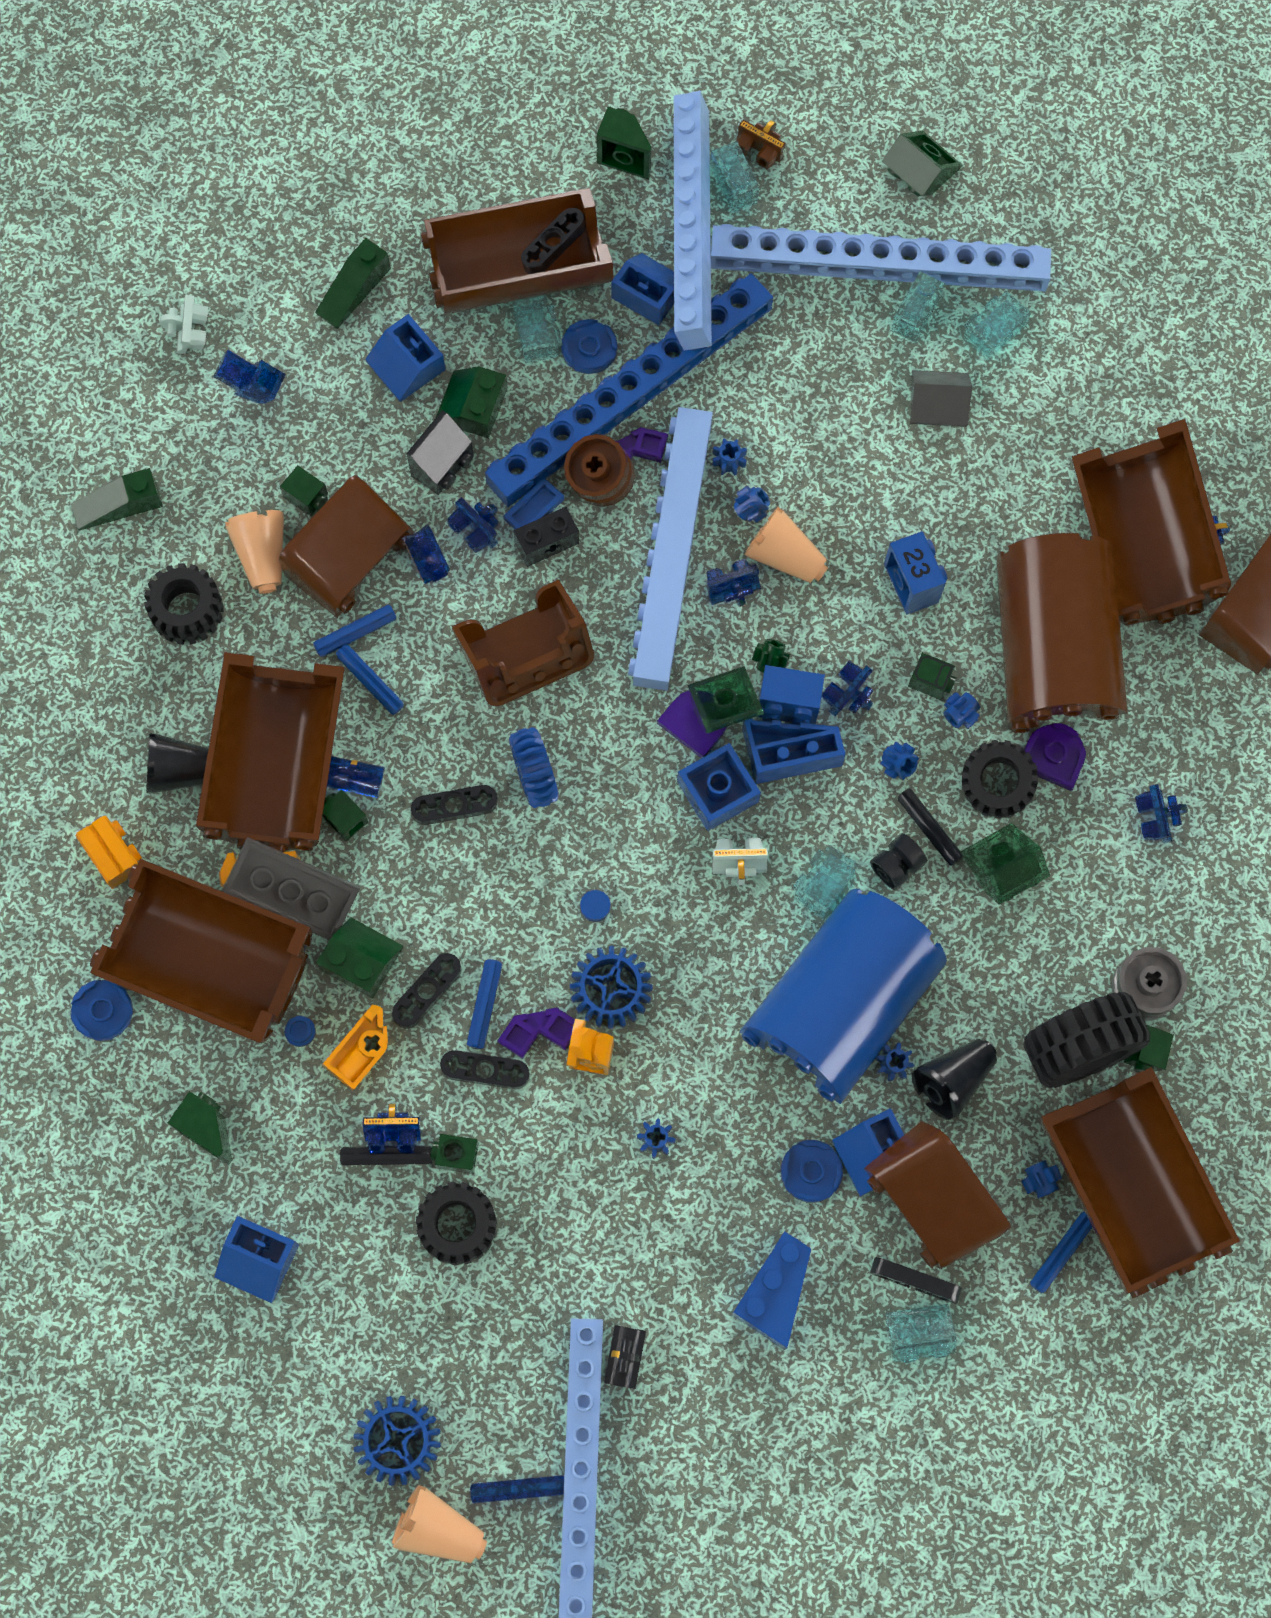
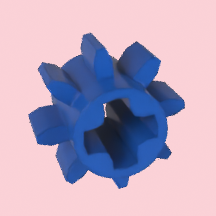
(734, 451)
(751, 504)
(961, 710)
(899, 760)
(887, 1057)
(663, 1134)
(1041, 1179)

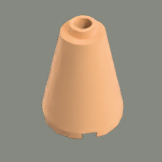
(259, 546)
(787, 549)
(437, 1529)

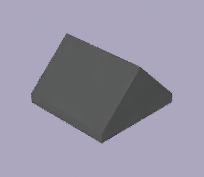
(940, 398)

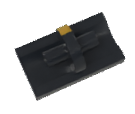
(625, 1357)

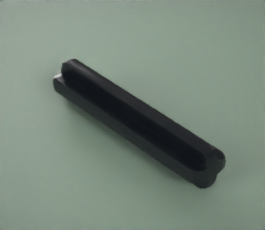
(930, 827)
(390, 1156)

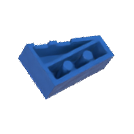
(791, 750)
(775, 1292)

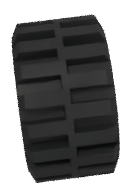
(171, 585)
(999, 753)
(436, 1204)

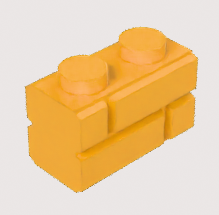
(108, 850)

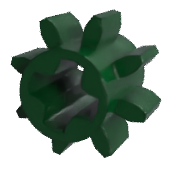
(771, 654)

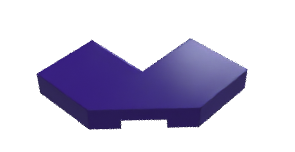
(645, 444)
(526, 1028)

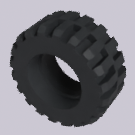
(1086, 1039)

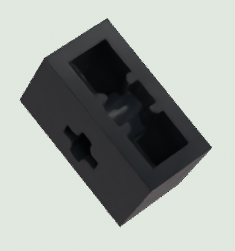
(546, 536)

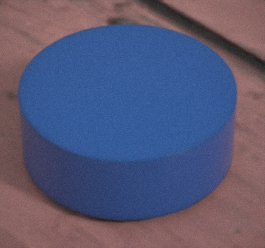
(595, 905)

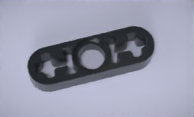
(555, 229)
(474, 793)
(406, 1003)
(463, 1057)
(909, 1277)

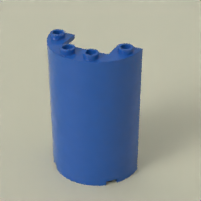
(848, 991)

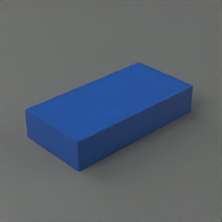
(534, 504)

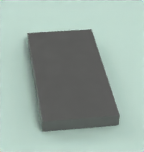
(291, 888)

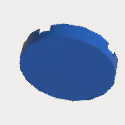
(582, 351)
(111, 1010)
(806, 1180)

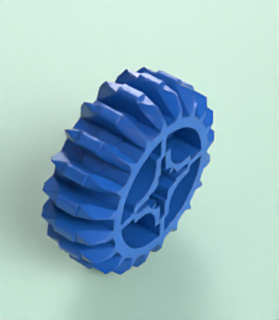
(533, 767)
(624, 992)
(384, 1415)

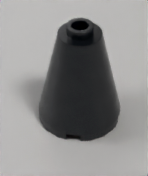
(174, 764)
(954, 1077)

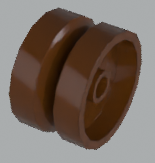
(599, 470)

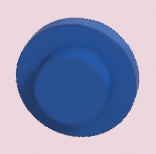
(300, 1031)

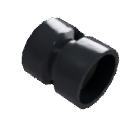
(901, 858)

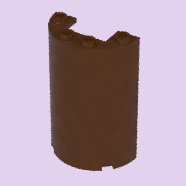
(481, 251)
(1159, 525)
(1060, 629)
(269, 754)
(204, 952)
(1140, 1182)

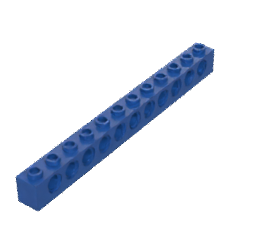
(512, 487)

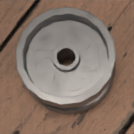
(1161, 971)

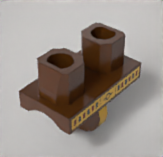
(763, 140)

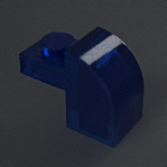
(251, 381)

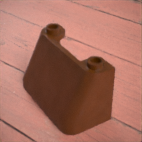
(343, 545)
(1244, 617)
(527, 648)
(937, 1195)

